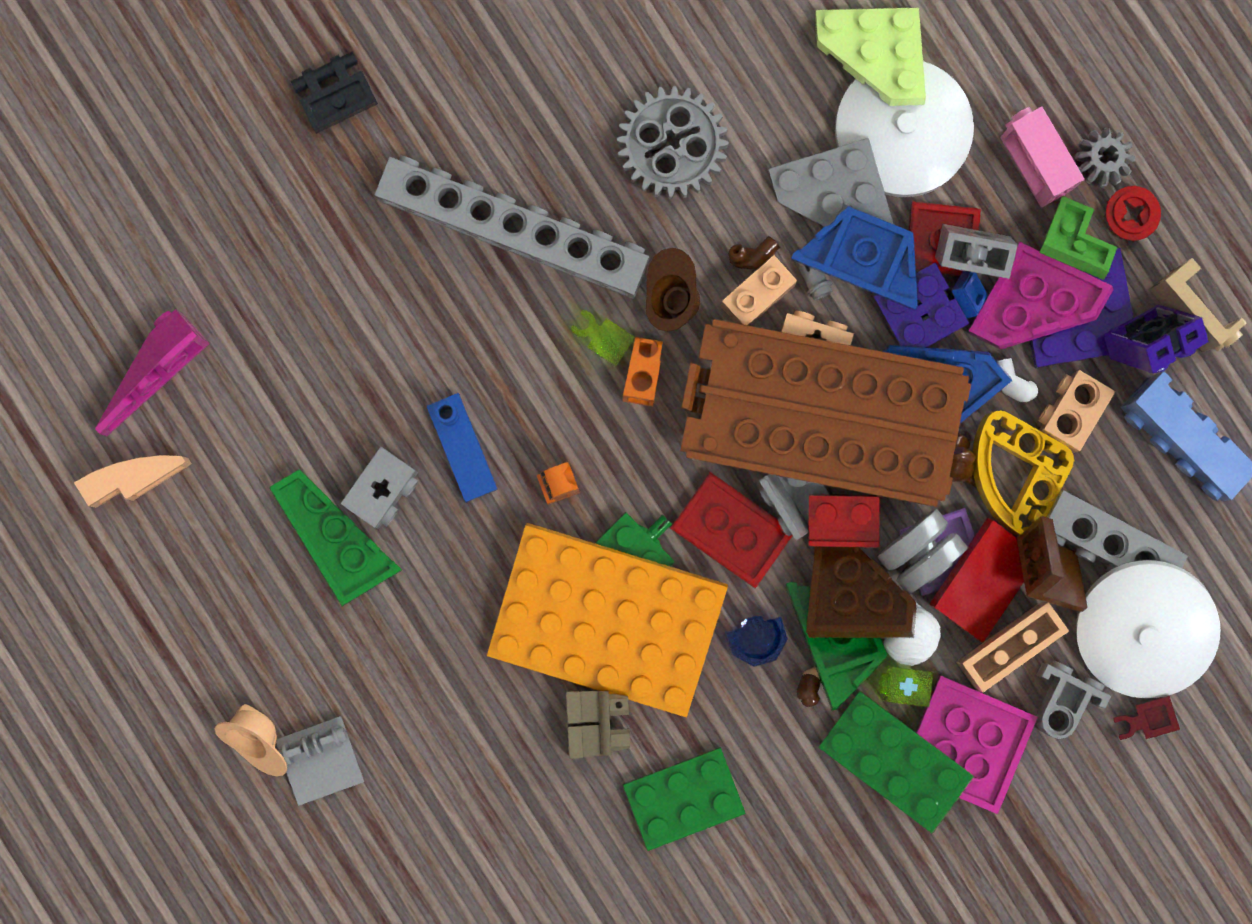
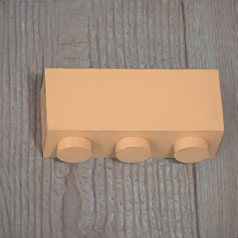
(1012, 646)

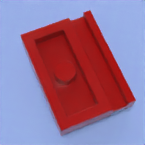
(844, 520)

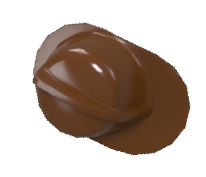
(671, 290)

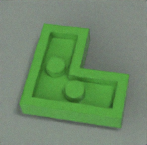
(1070, 244)

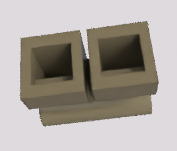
(595, 739)

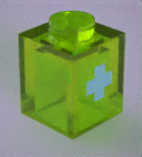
(906, 686)

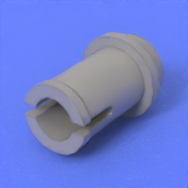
(815, 281)

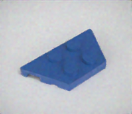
(866, 255)

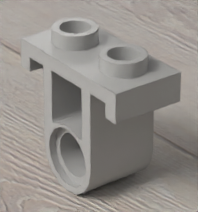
(1067, 696)

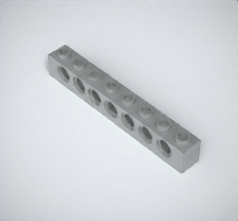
(402, 172)

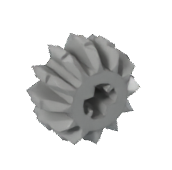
(1116, 163)

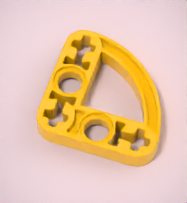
(1041, 470)

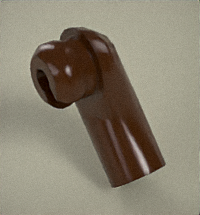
(750, 257)

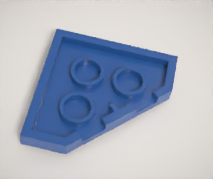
(984, 371)

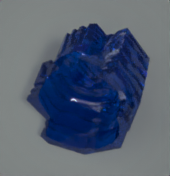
(757, 640)

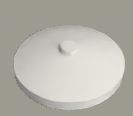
(912, 144)
(1148, 629)

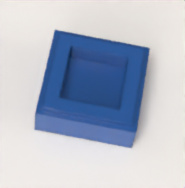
(969, 293)

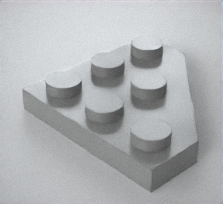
(832, 181)

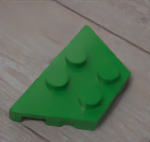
(839, 661)

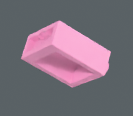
(1041, 156)

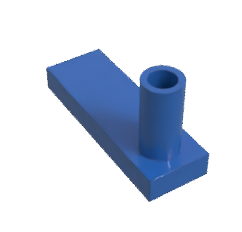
(462, 447)

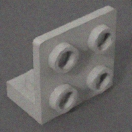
(791, 501)

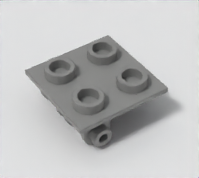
(320, 760)

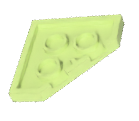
(877, 49)

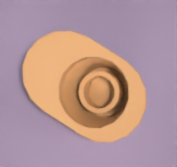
(253, 738)

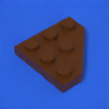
(856, 598)

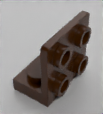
(1048, 569)

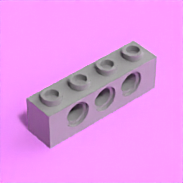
(1100, 525)

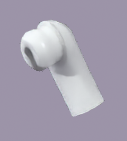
(1019, 388)

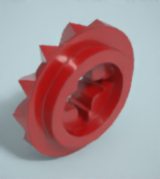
(1133, 197)

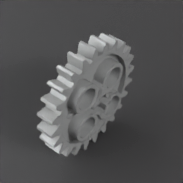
(657, 115)

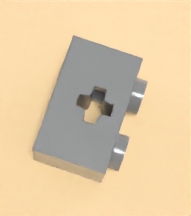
(976, 251)
(362, 496)

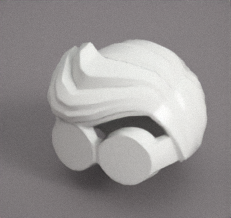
(921, 647)

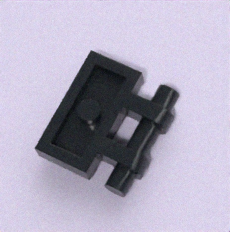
(338, 100)

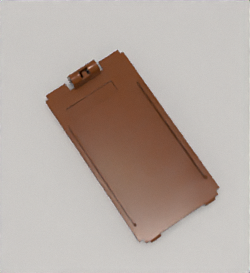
(825, 412)

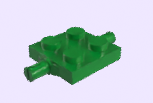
(637, 540)

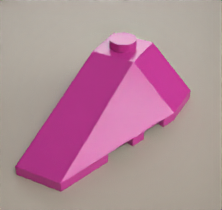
(161, 357)

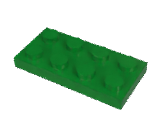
(896, 762)

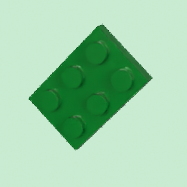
(684, 799)

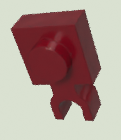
(1154, 717)

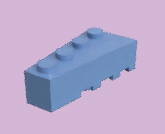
(1188, 437)

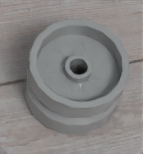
(925, 555)

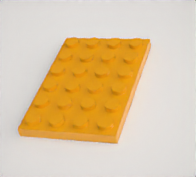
(607, 619)

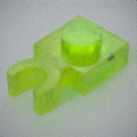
(607, 340)

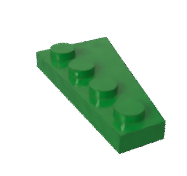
(337, 546)

